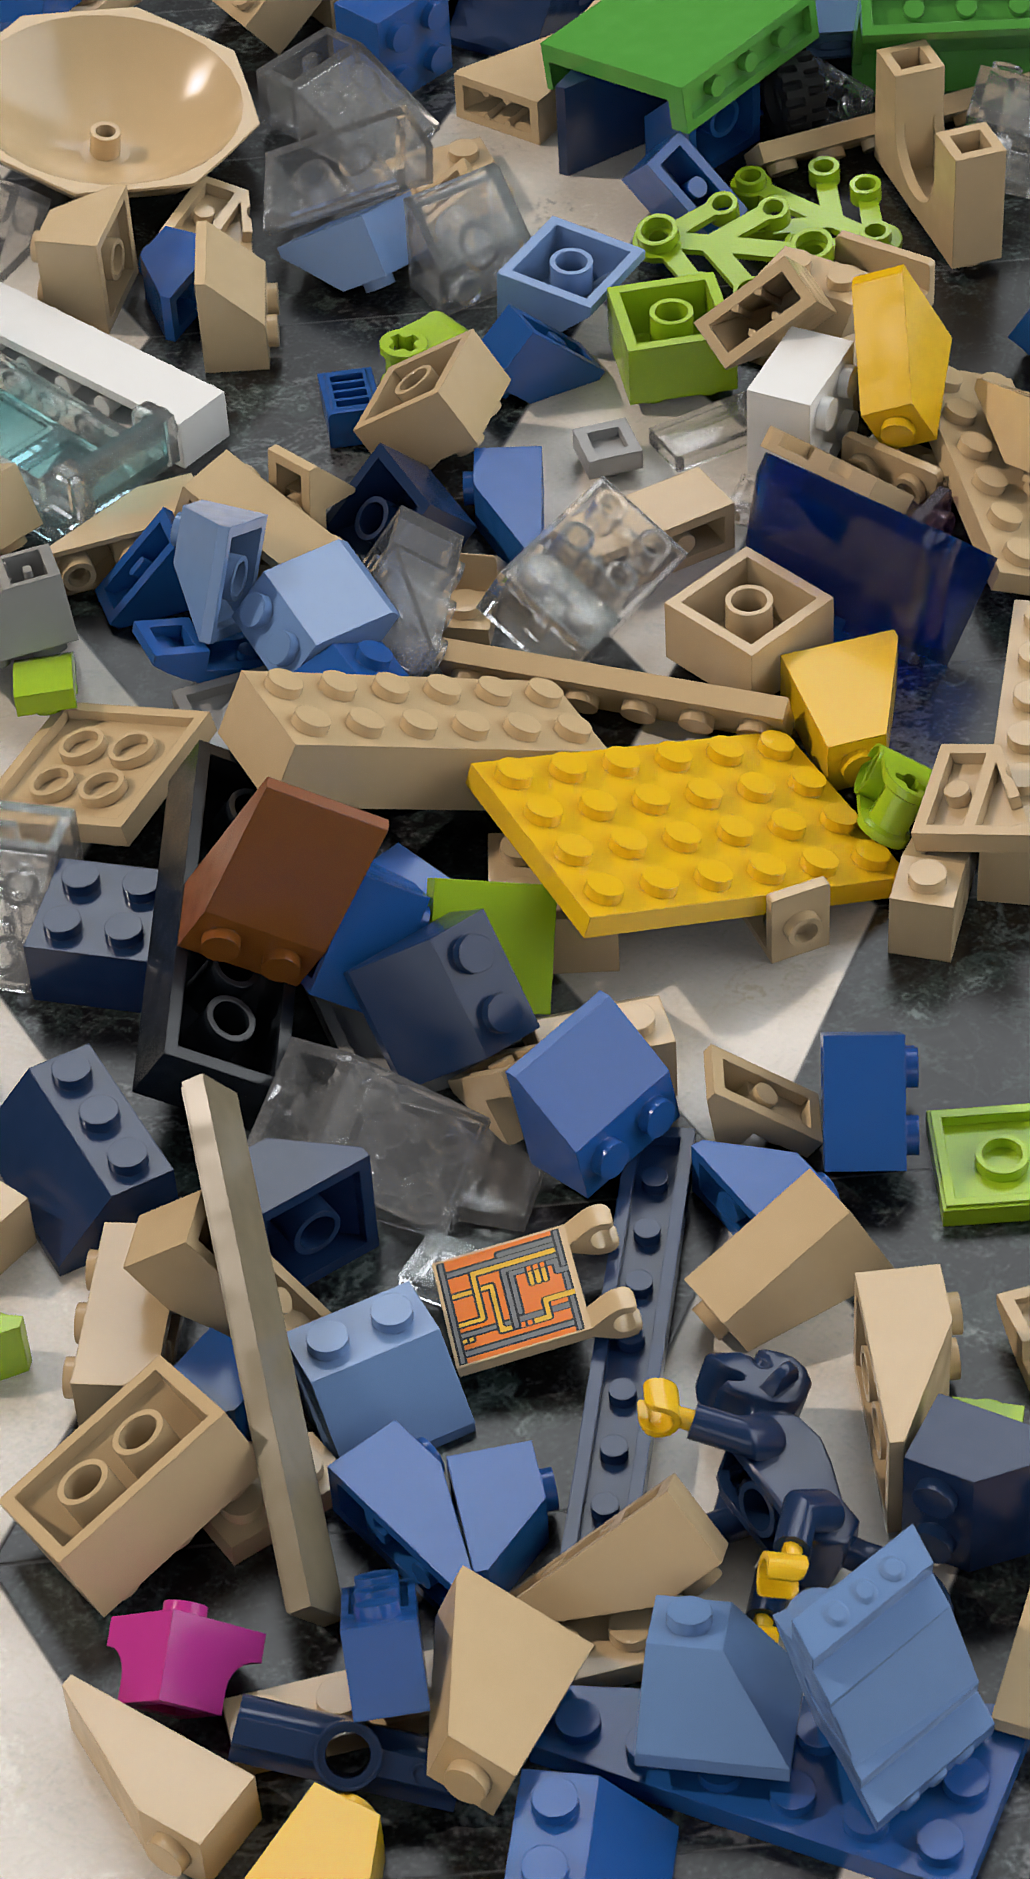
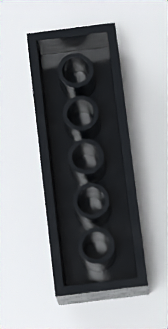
(196, 1009)

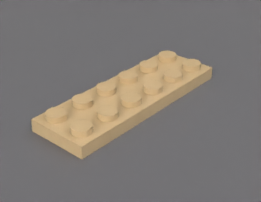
(983, 487)

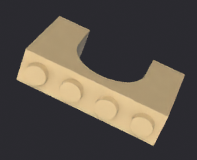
(944, 176)

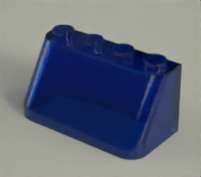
(869, 558)

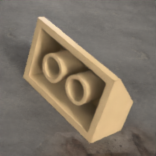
(132, 1484)

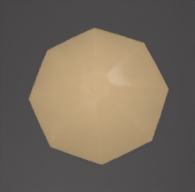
(118, 102)

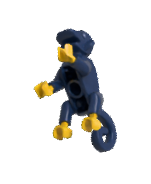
(772, 1473)

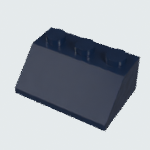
(79, 1155)

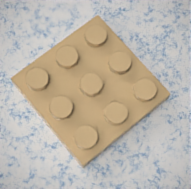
(106, 765)

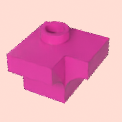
(180, 1659)

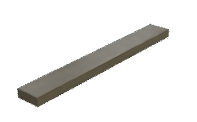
(262, 1353)

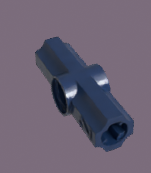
(295, 1743)

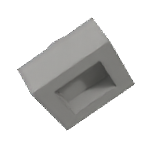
(607, 448)

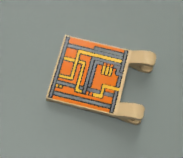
(529, 1295)

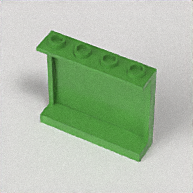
(957, 30)
(682, 50)

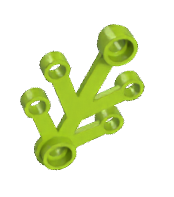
(753, 185)
(670, 239)

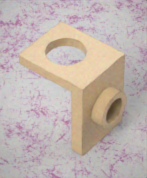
(794, 920)

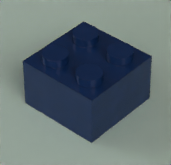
(92, 936)

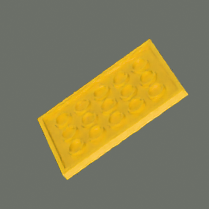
(680, 830)

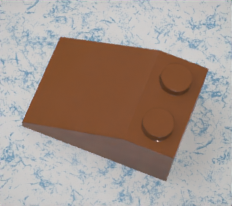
(279, 881)

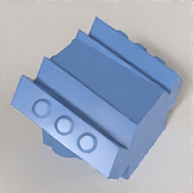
(887, 1676)

